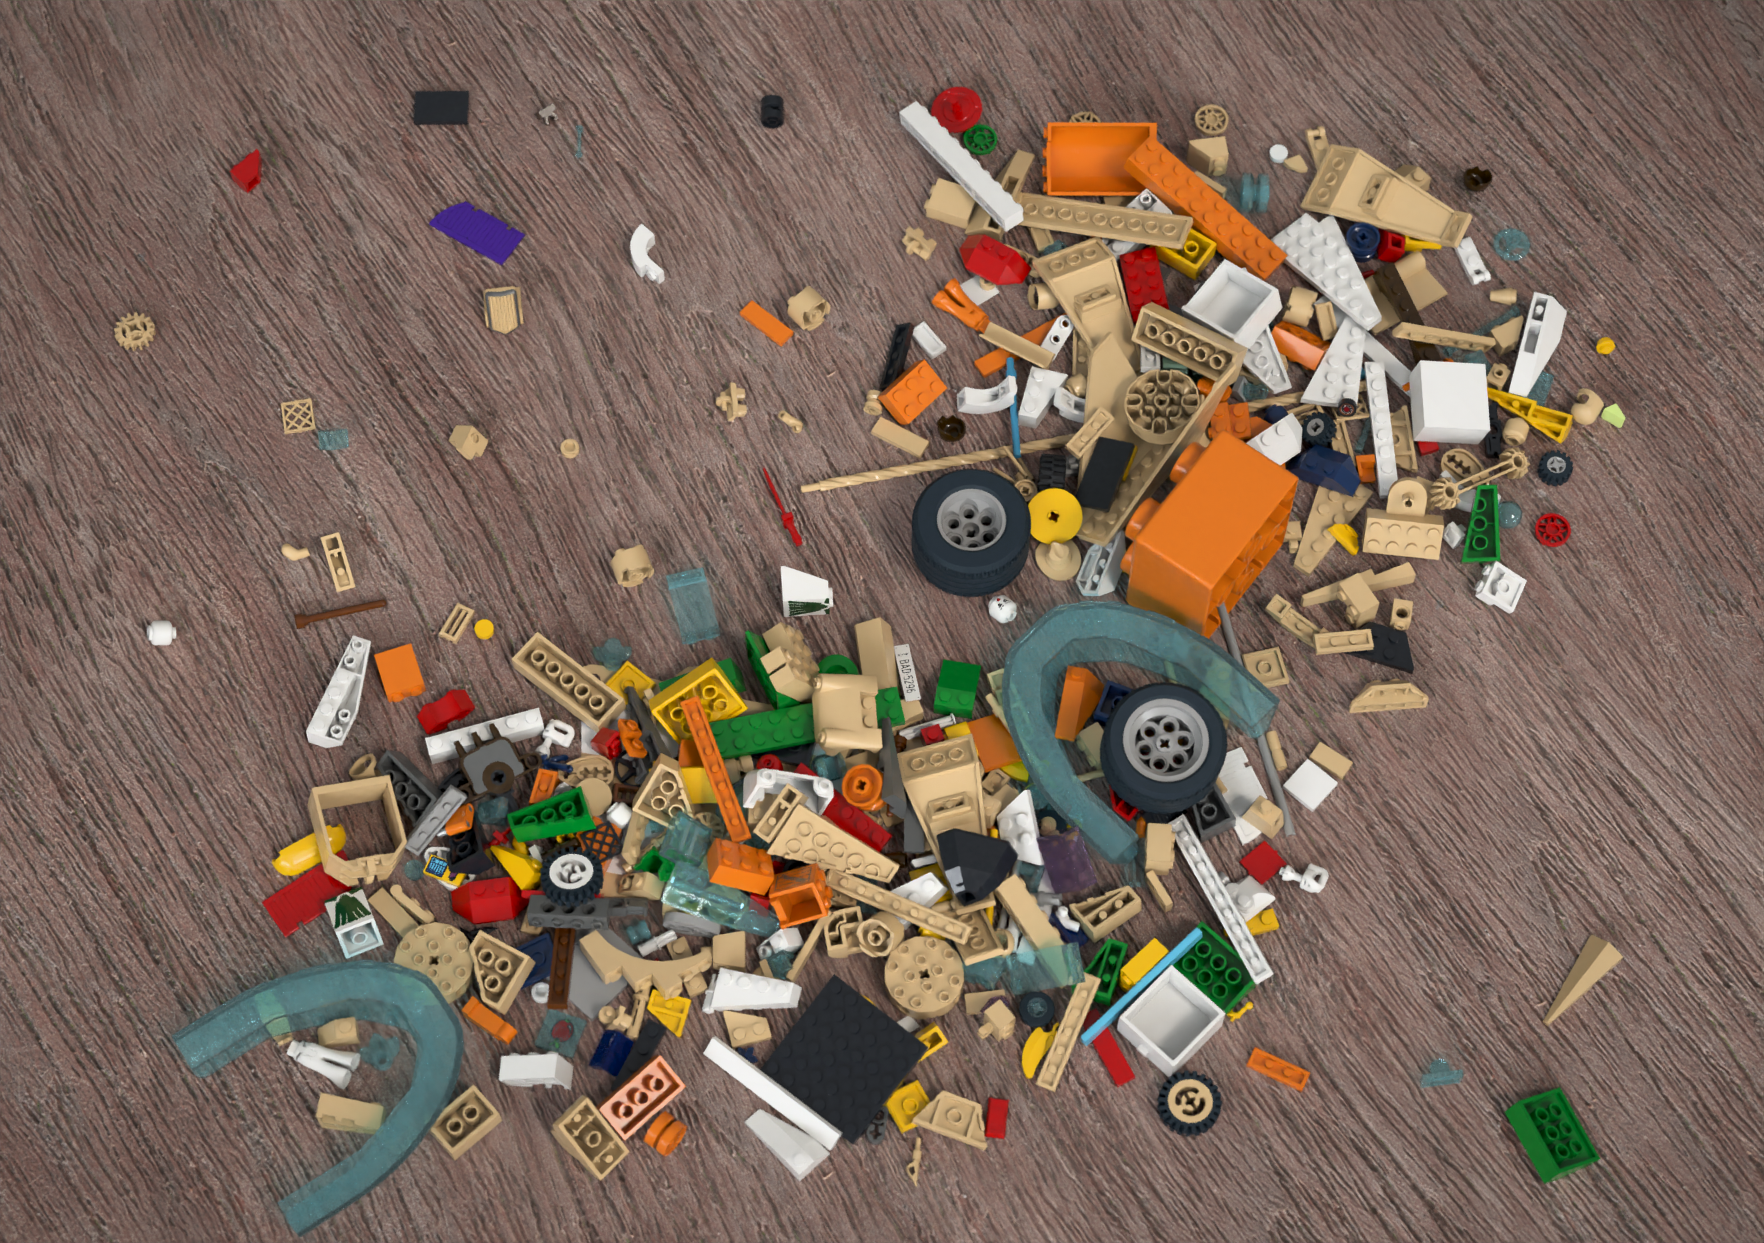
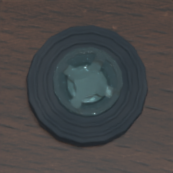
(1038, 1002)

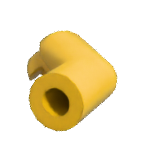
(520, 847)

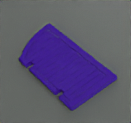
(478, 231)

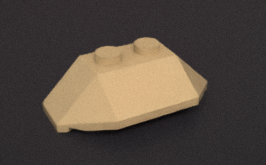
(1388, 696)

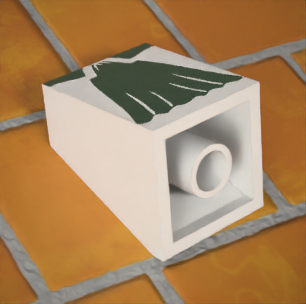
(804, 593)
(353, 922)

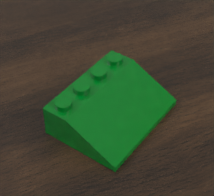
(756, 649)
(1216, 970)
(1552, 1135)

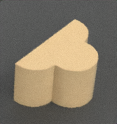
(589, 1138)

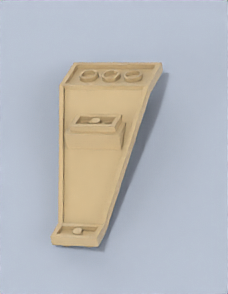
(1367, 191)
(1091, 294)
(946, 794)

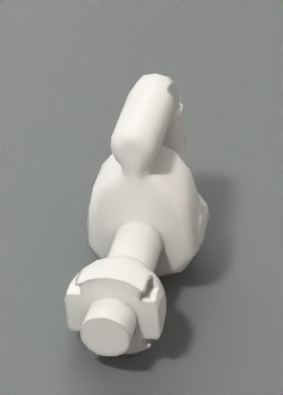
(555, 737)
(1307, 880)

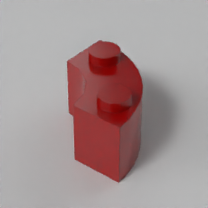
(437, 715)

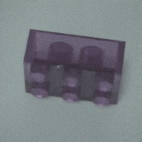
(1066, 860)

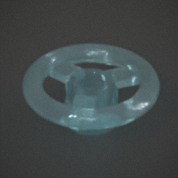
(1512, 235)

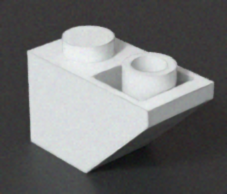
(784, 939)

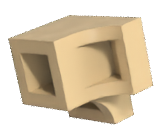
(468, 441)

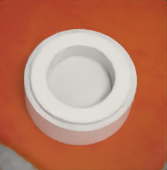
(1278, 153)
(540, 992)

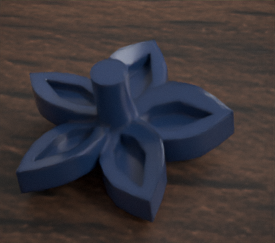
(748, 1054)

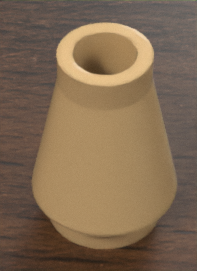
(1504, 296)

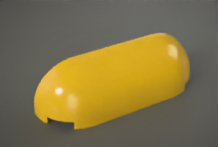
(305, 852)

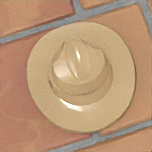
(1058, 560)

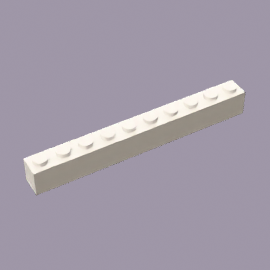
(962, 166)

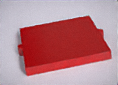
(1262, 863)

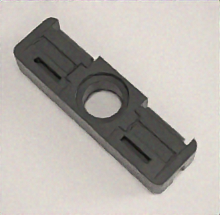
(628, 906)

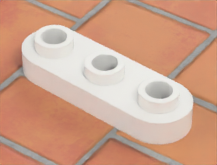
(1058, 331)

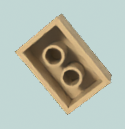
(465, 1122)

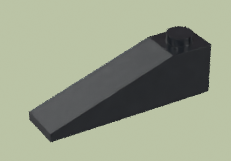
(470, 850)

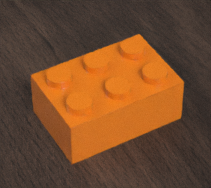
(912, 392)
(740, 866)

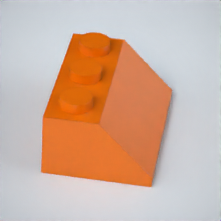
(1299, 345)

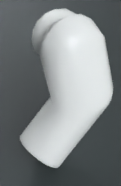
(1063, 917)

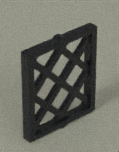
(615, 837)

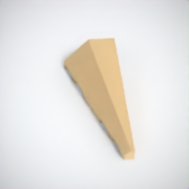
(1592, 964)

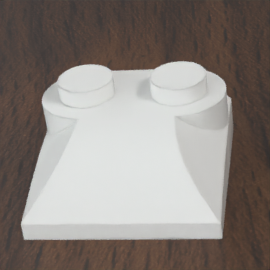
(1249, 897)

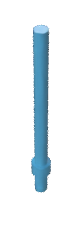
(1013, 412)

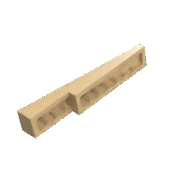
(1391, 578)

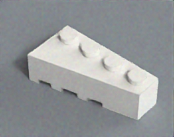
(749, 991)

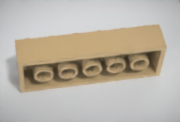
(1187, 342)
(568, 683)

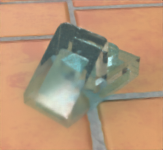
(493, 812)

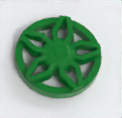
(980, 139)

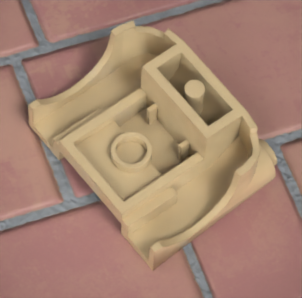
(846, 713)

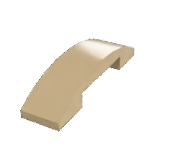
(1293, 621)

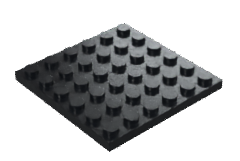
(844, 1058)

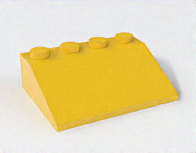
(715, 692)

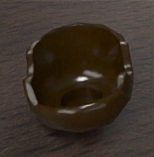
(1476, 179)
(951, 428)

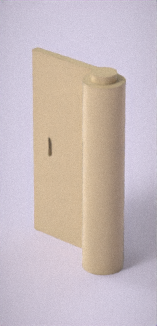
(1419, 282)

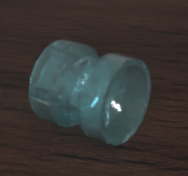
(641, 928)

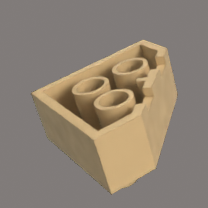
(663, 792)
(499, 970)

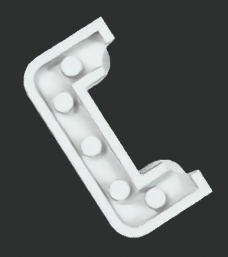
(773, 782)

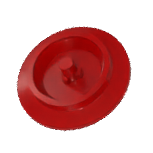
(957, 109)

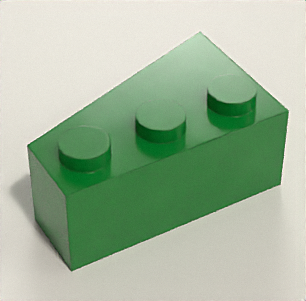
(1107, 967)

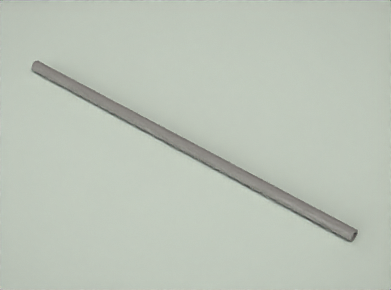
(1262, 741)

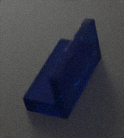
(1068, 936)
(611, 1052)

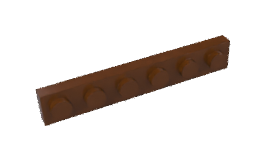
(561, 968)

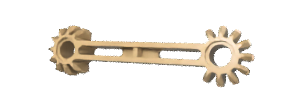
(1446, 493)

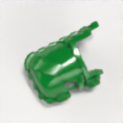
(655, 863)

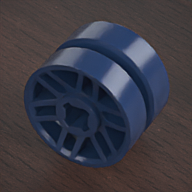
(1363, 241)

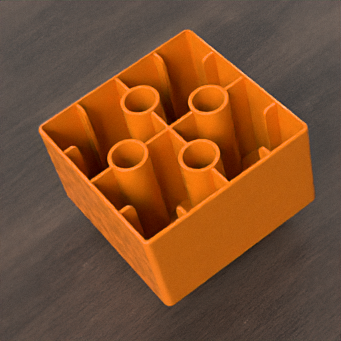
(1208, 532)

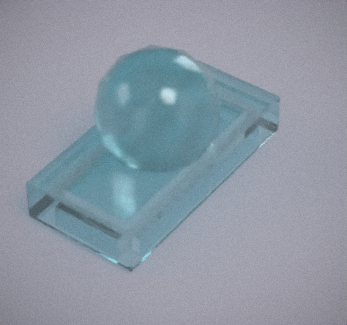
(1440, 1075)

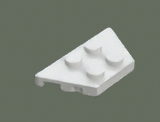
(1019, 827)

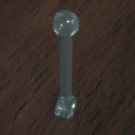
(579, 129)

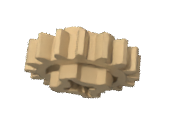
(134, 331)

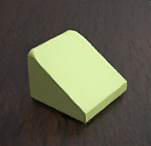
(1613, 415)

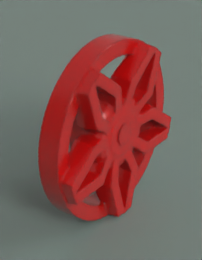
(1552, 530)

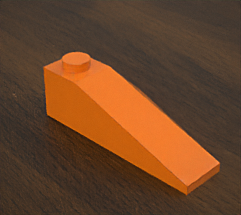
(1079, 699)

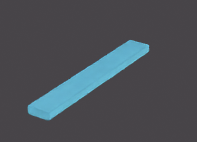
(1138, 989)

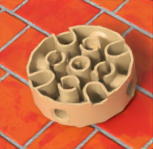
(1161, 405)
(440, 945)
(925, 996)

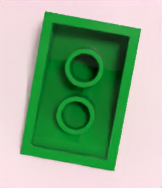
(957, 689)

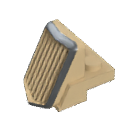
(503, 309)

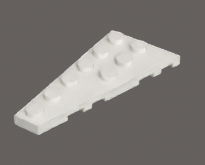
(1340, 368)

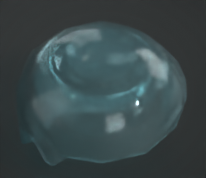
(1509, 514)

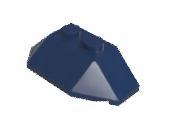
(1326, 469)

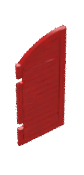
(304, 898)

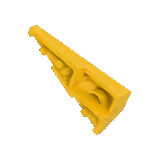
(1548, 421)

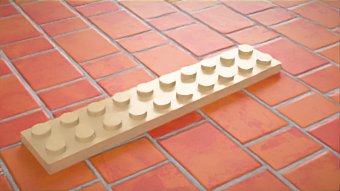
(1104, 220)

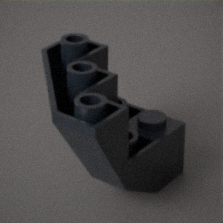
(974, 863)

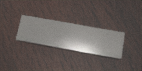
(435, 819)

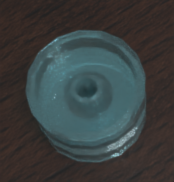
(1255, 193)

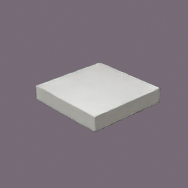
(1310, 785)

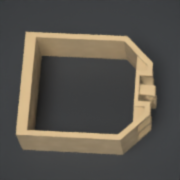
(353, 793)

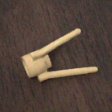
(1023, 470)

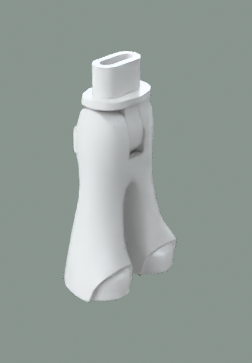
(315, 1058)

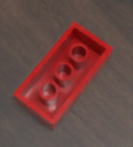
(1143, 280)

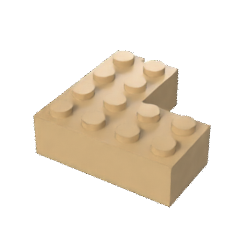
(793, 660)

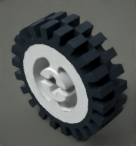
(584, 882)

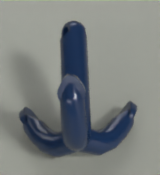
(553, 763)

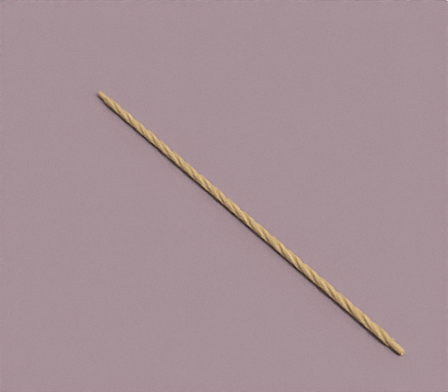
(991, 454)

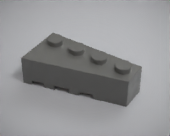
(409, 784)
(1212, 815)

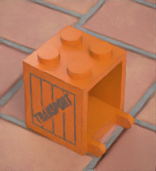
(800, 895)

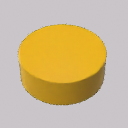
(484, 629)

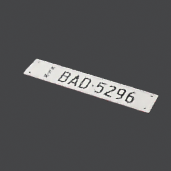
(907, 673)

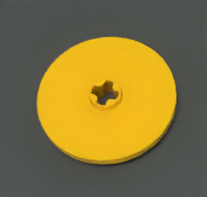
(1060, 503)

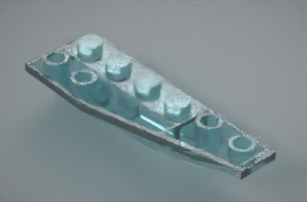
(695, 894)

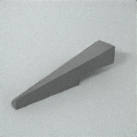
(650, 738)
(892, 788)

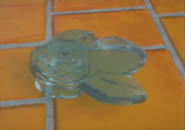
(612, 654)
(380, 1049)

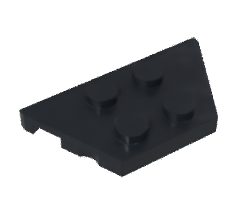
(1389, 649)

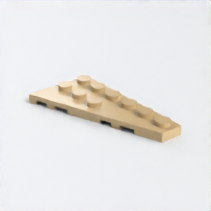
(1327, 509)

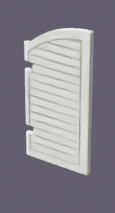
(1242, 791)

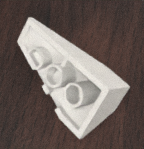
(790, 1145)

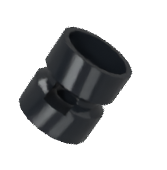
(772, 111)

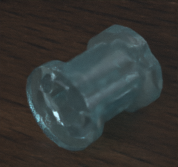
(1255, 391)

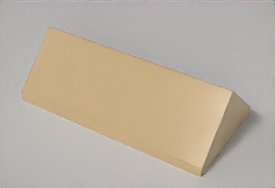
(877, 652)

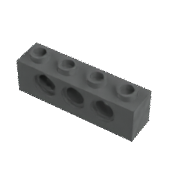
(592, 915)

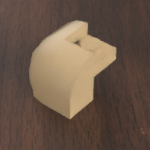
(841, 932)

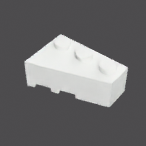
(535, 1069)

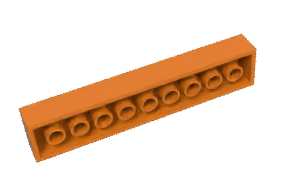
(1211, 214)

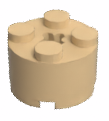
(1299, 306)
(808, 308)
(631, 566)
(880, 934)

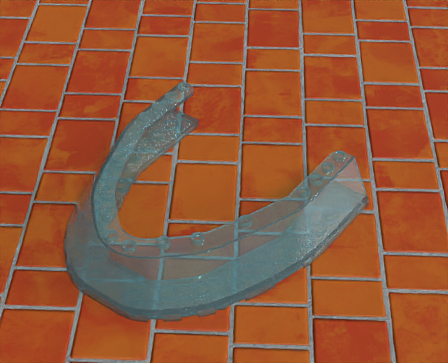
(1120, 634)
(314, 998)

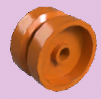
(863, 788)

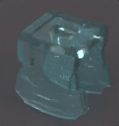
(985, 972)

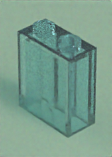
(685, 840)

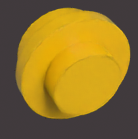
(1605, 345)

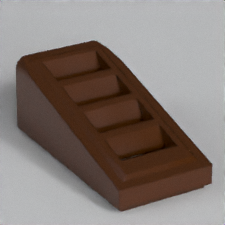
(623, 789)

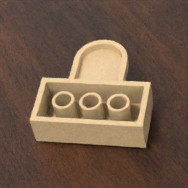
(1403, 526)

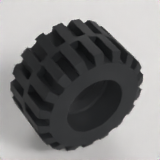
(1051, 471)

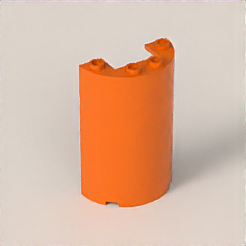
(1091, 158)

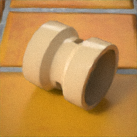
(873, 405)

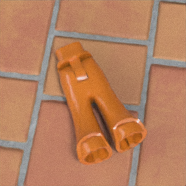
(961, 306)

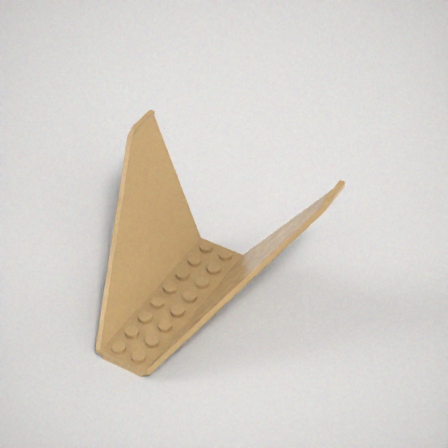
(1107, 388)

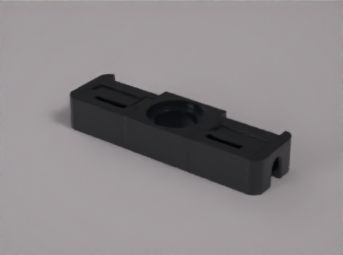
(1493, 441)

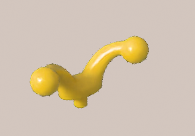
(1236, 1015)

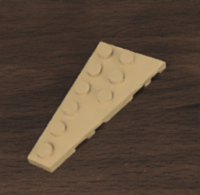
(819, 841)

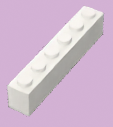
(514, 727)

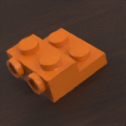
(1232, 418)

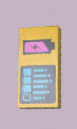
(438, 869)

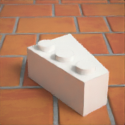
(1039, 395)
(923, 890)

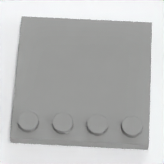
(587, 988)

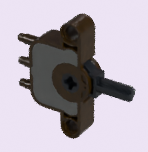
(491, 759)

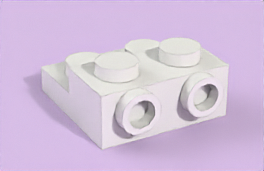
(1500, 587)

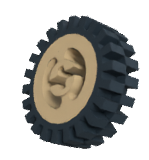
(1176, 1115)

